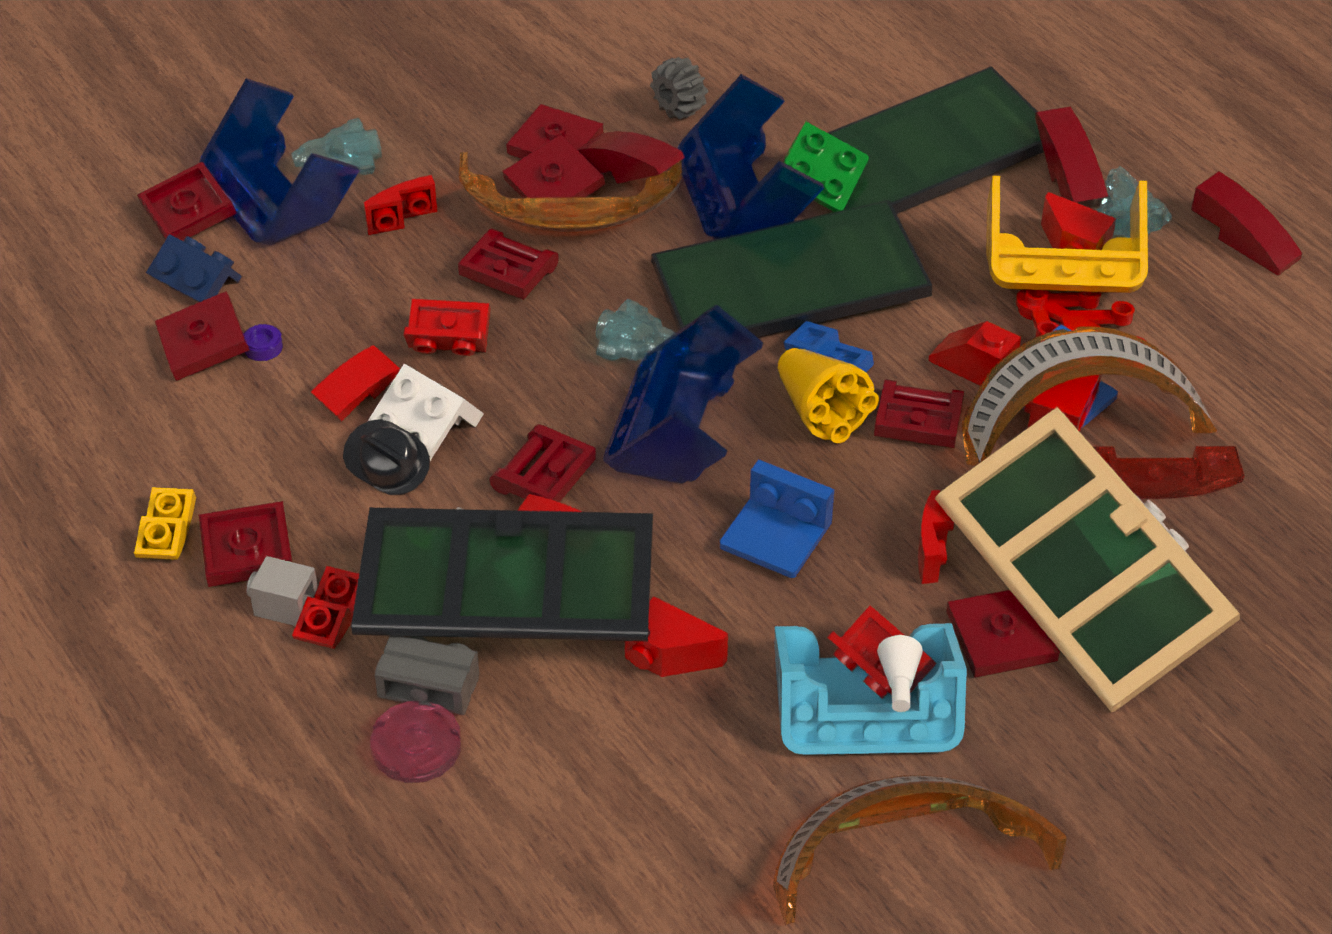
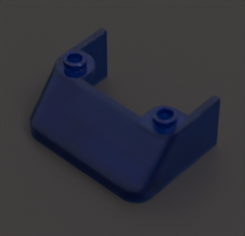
(244, 164)
(720, 168)
(667, 398)

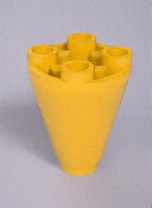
(827, 393)

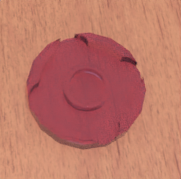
(415, 742)

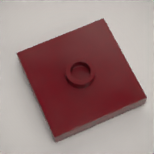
(546, 125)
(554, 172)
(186, 203)
(201, 335)
(241, 539)
(999, 634)

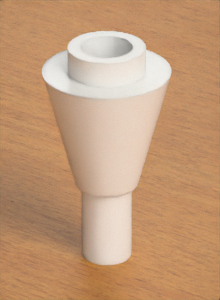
(900, 661)

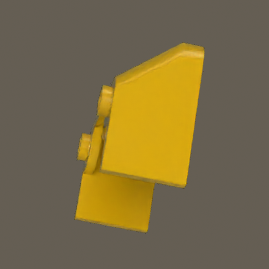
(1115, 268)

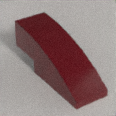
(630, 155)
(1070, 157)
(1245, 223)

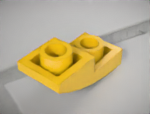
(166, 523)

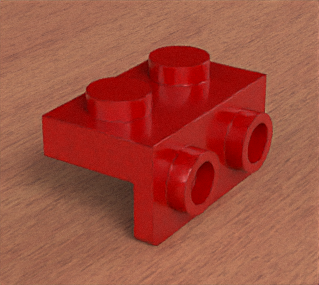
(448, 326)
(860, 648)

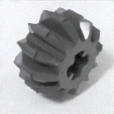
(679, 87)

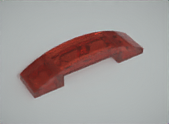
(1168, 478)

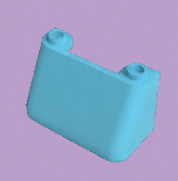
(835, 712)

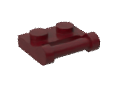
(507, 264)
(919, 414)
(552, 473)

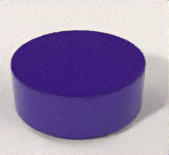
(263, 342)

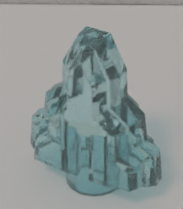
(346, 144)
(1121, 190)
(629, 332)

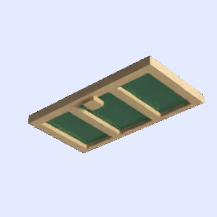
(1087, 559)

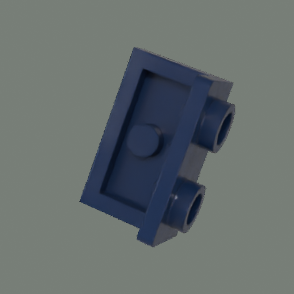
(190, 269)

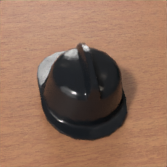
(386, 457)

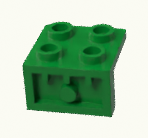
(829, 162)

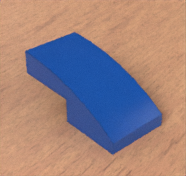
(826, 342)

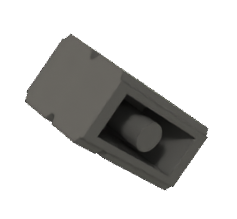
(427, 673)

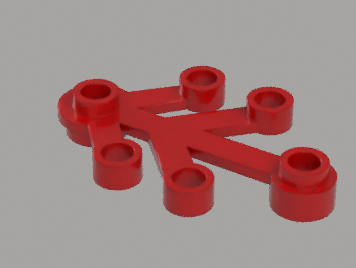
(1041, 304)

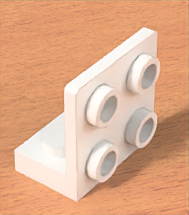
(424, 408)

